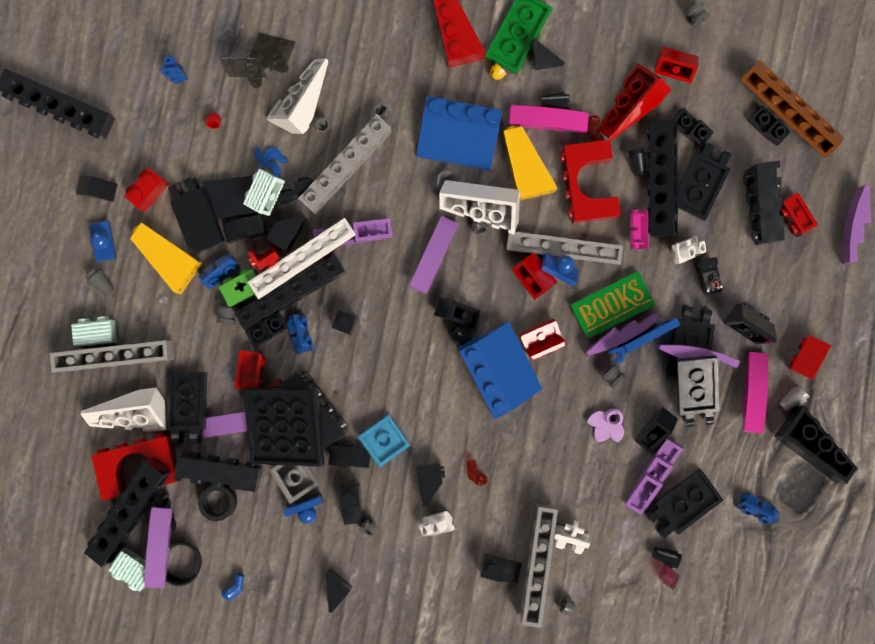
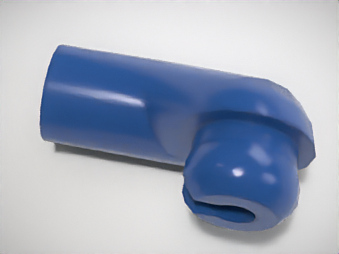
(236, 589)

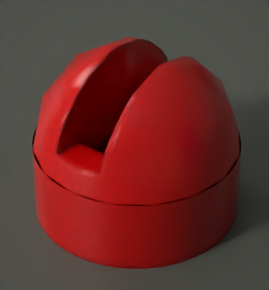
(210, 121)

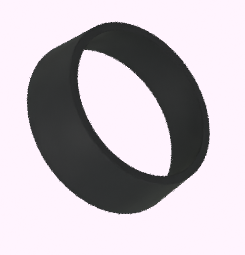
(181, 582)

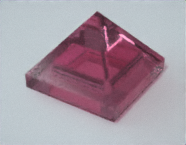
(668, 577)

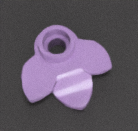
(604, 427)

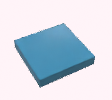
(383, 441)

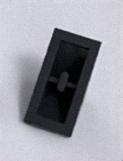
(543, 57)
(96, 188)
(336, 589)

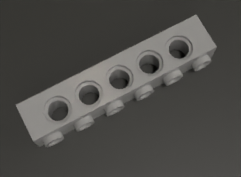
(345, 164)
(111, 356)
(538, 565)

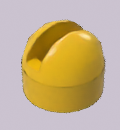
(497, 72)

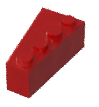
(457, 34)

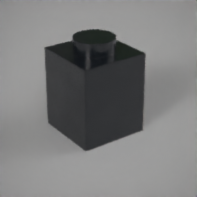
(344, 322)

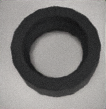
(207, 513)

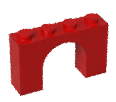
(583, 208)
(109, 463)

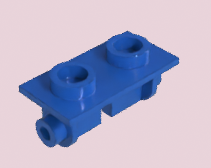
(172, 70)
(225, 266)
(299, 325)
(765, 512)

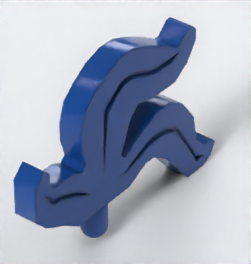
(269, 154)

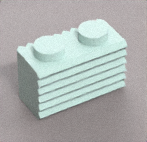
(263, 192)
(94, 333)
(129, 568)

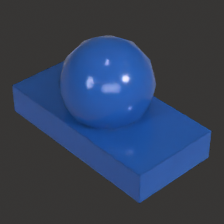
(102, 241)
(561, 268)
(305, 509)

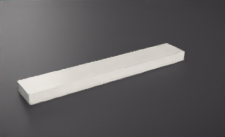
(301, 258)

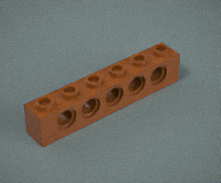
(792, 109)

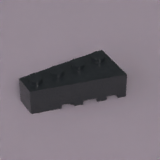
(765, 202)

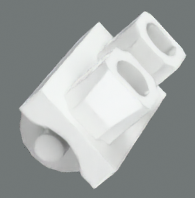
(687, 249)
(436, 524)
(573, 535)

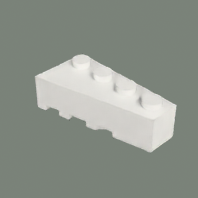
(482, 203)

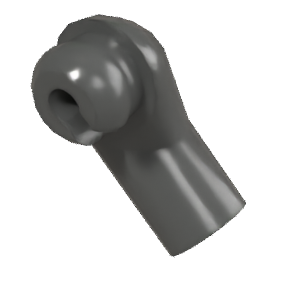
(438, 180)

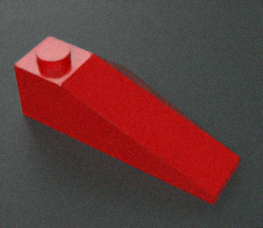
(640, 95)

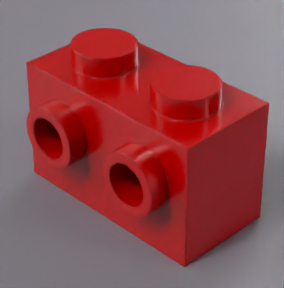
(676, 64)
(145, 189)
(532, 277)
(810, 357)

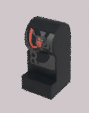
(709, 275)

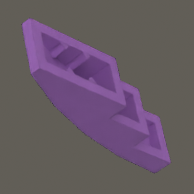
(858, 216)
(366, 231)
(433, 255)
(614, 337)
(686, 351)
(225, 424)
(653, 476)
(158, 547)

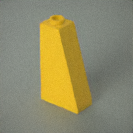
(526, 165)
(168, 259)

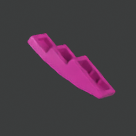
(548, 118)
(756, 390)

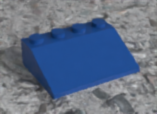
(458, 133)
(500, 369)

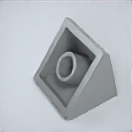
(294, 480)

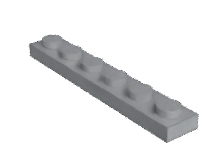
(559, 246)

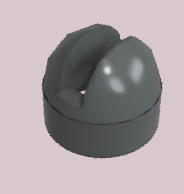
(378, 108)
(322, 120)
(479, 228)
(368, 528)
(567, 606)

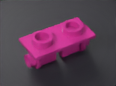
(639, 230)

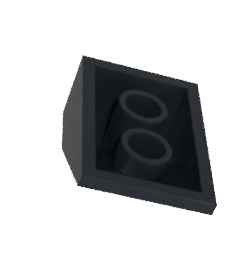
(751, 325)

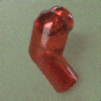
(592, 131)
(474, 475)

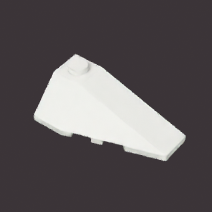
(300, 104)
(137, 409)

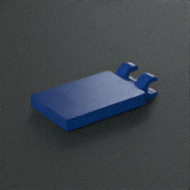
(642, 339)

